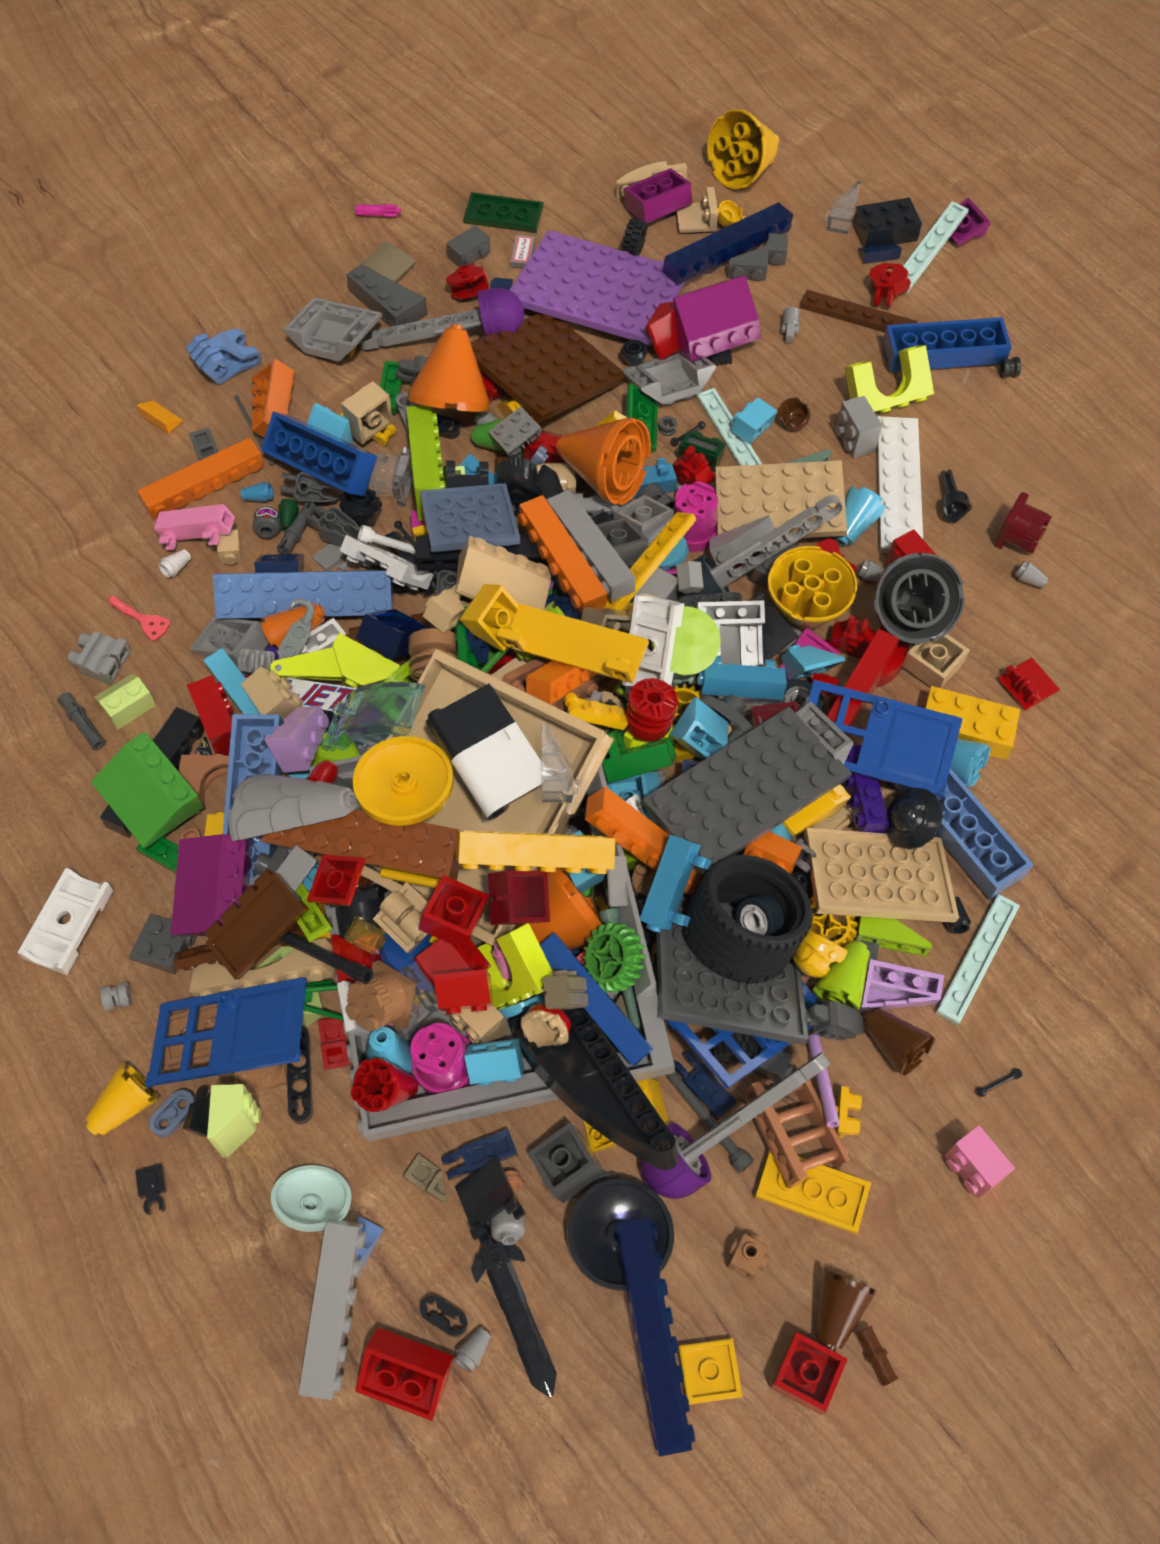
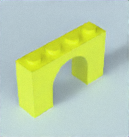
(915, 382)
(526, 964)

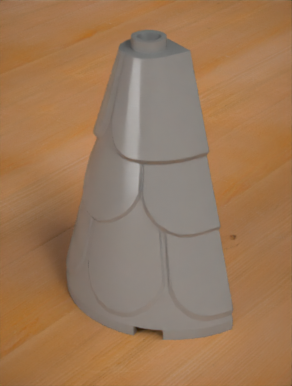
(280, 803)

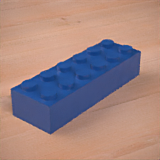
(950, 342)
(319, 453)

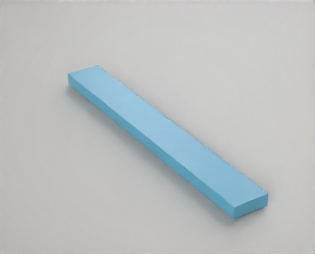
(231, 679)

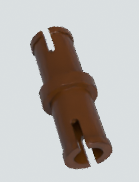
(877, 1355)

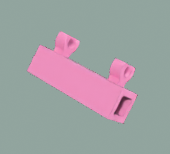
(194, 523)

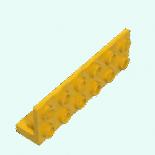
(575, 643)

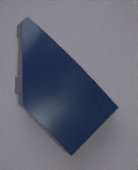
(478, 646)

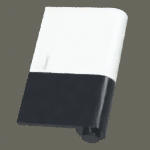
(487, 750)

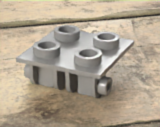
(515, 430)

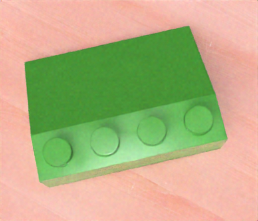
(146, 790)

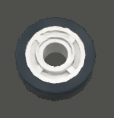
(761, 915)

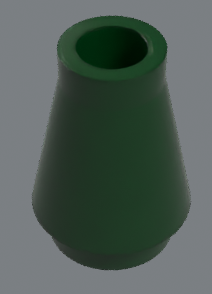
(288, 511)

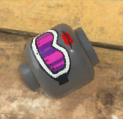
(266, 522)

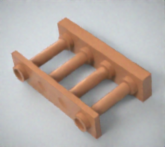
(517, 679)
(783, 1146)

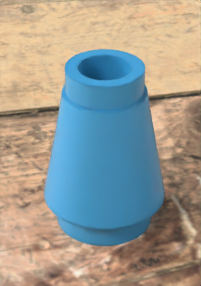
(258, 492)

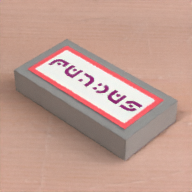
(522, 251)

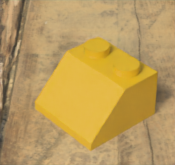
(488, 612)

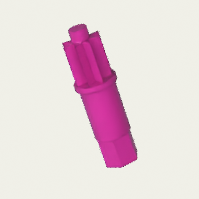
(383, 210)

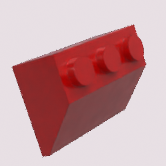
(404, 1373)

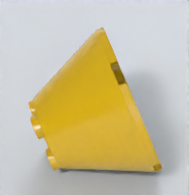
(740, 148)
(811, 586)

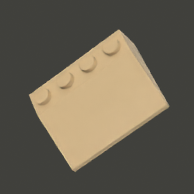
(490, 564)

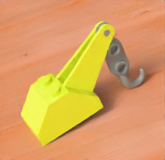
(343, 662)

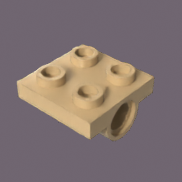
(401, 916)

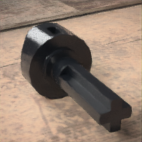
(955, 502)

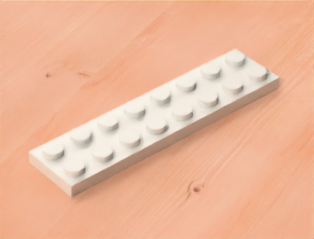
(899, 479)

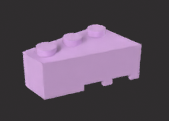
(298, 738)
(899, 987)

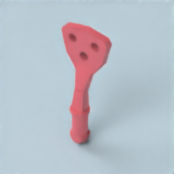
(144, 620)

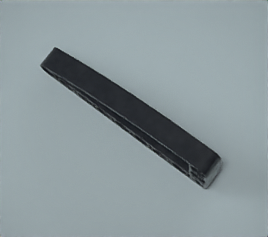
(601, 1089)

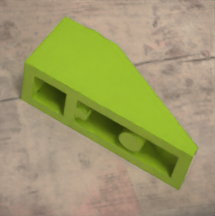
(313, 921)
(892, 935)

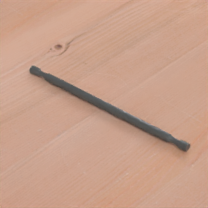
(250, 424)

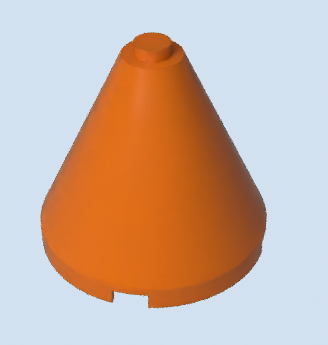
(451, 375)
(609, 457)
(570, 913)

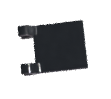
(455, 480)
(775, 630)
(485, 1196)

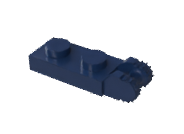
(705, 1087)
(481, 1152)

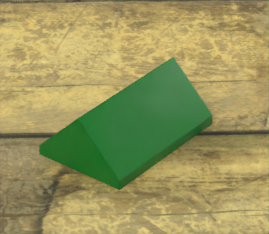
(645, 409)

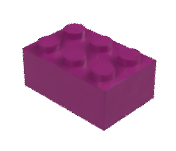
(658, 195)

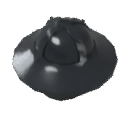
(914, 818)

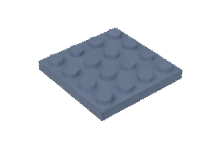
(469, 511)

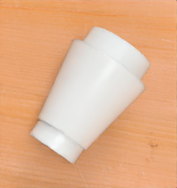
(174, 563)

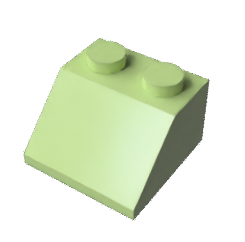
(125, 701)

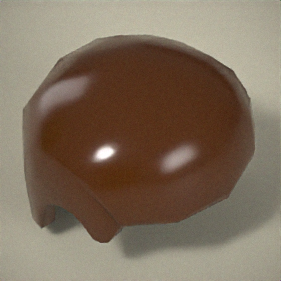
(794, 414)

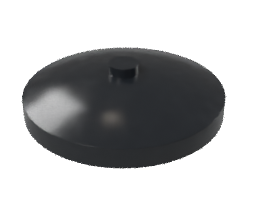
(593, 1232)

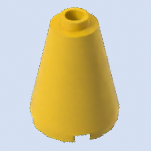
(120, 1100)

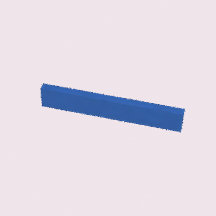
(601, 1006)

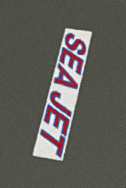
(315, 692)

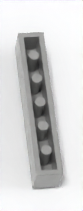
(593, 545)
(331, 1309)

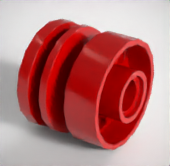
(651, 709)

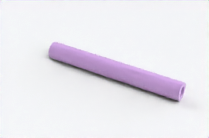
(824, 1085)

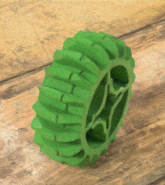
(614, 956)

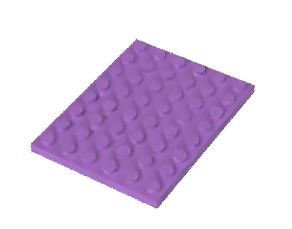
(594, 285)

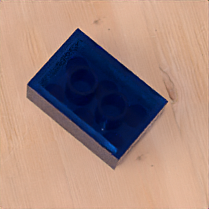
(388, 632)

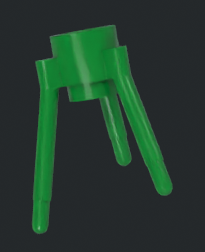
(320, 987)

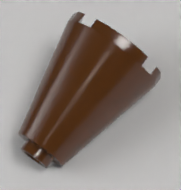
(898, 1039)
(840, 1308)

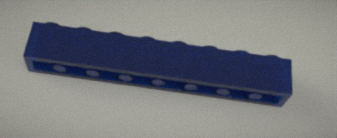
(726, 243)
(653, 1337)

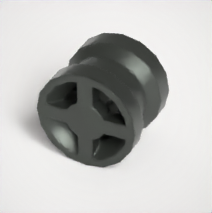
(1010, 367)

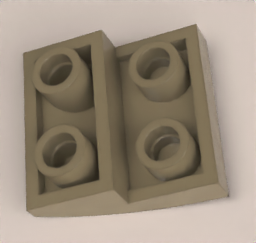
(389, 261)

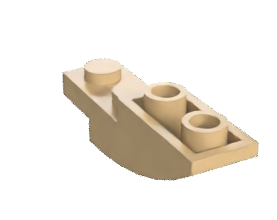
(645, 172)

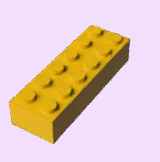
(534, 849)

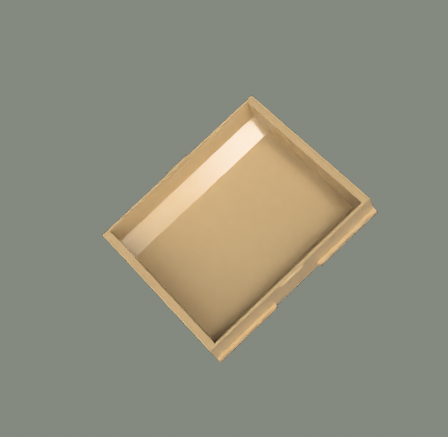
(582, 744)

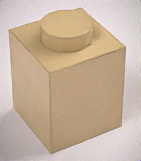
(230, 548)

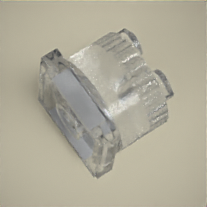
(393, 476)

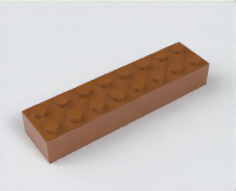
(412, 848)

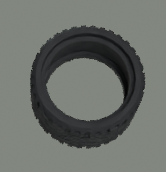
(725, 944)

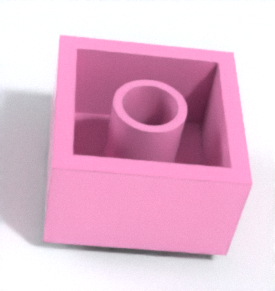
(978, 1162)

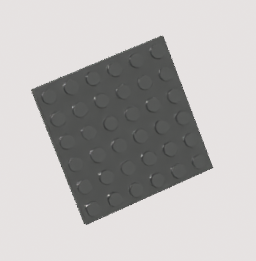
(703, 998)

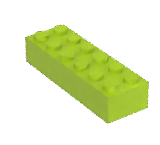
(424, 452)

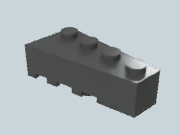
(385, 296)

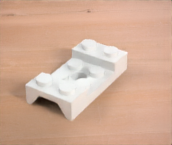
(397, 567)
(655, 620)
(56, 944)

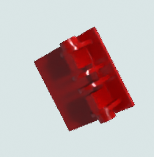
(1028, 683)

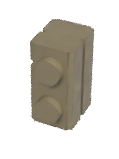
(565, 990)

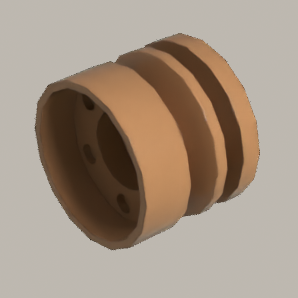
(422, 646)

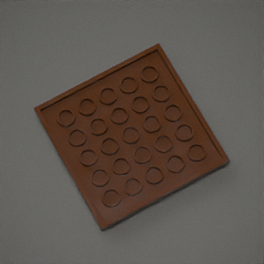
(546, 365)

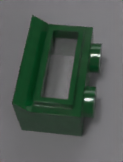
(711, 448)

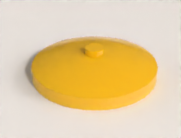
(403, 780)

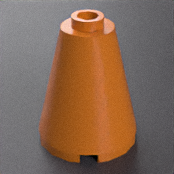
(279, 623)

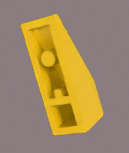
(817, 811)

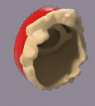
(545, 1026)

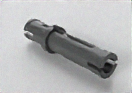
(293, 533)
(77, 714)

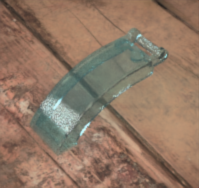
(373, 711)

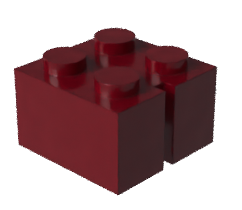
(518, 897)

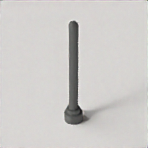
(740, 1159)

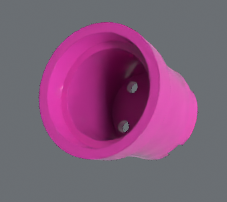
(695, 499)
(434, 1043)

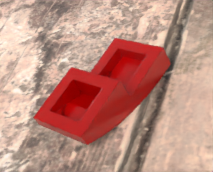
(333, 1043)

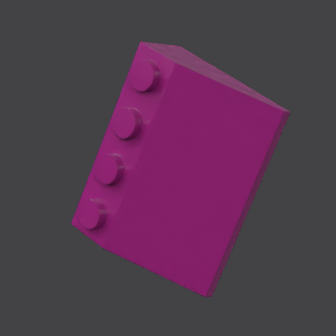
(716, 318)
(208, 881)

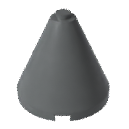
(919, 598)

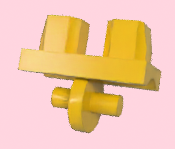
(845, 1102)

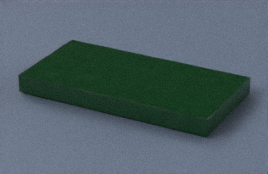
(503, 212)

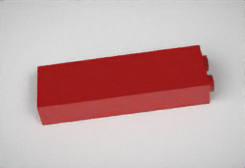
(867, 675)

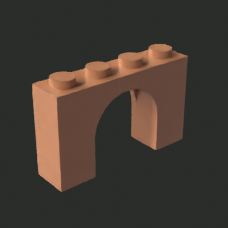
(202, 770)

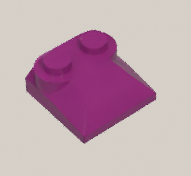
(973, 225)

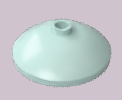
(310, 1197)

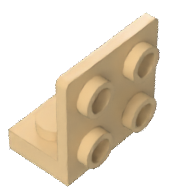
(699, 215)

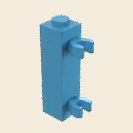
(662, 474)
(743, 680)
(670, 884)

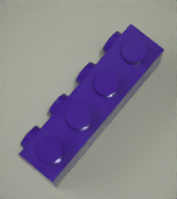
(866, 799)

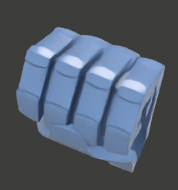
(223, 354)

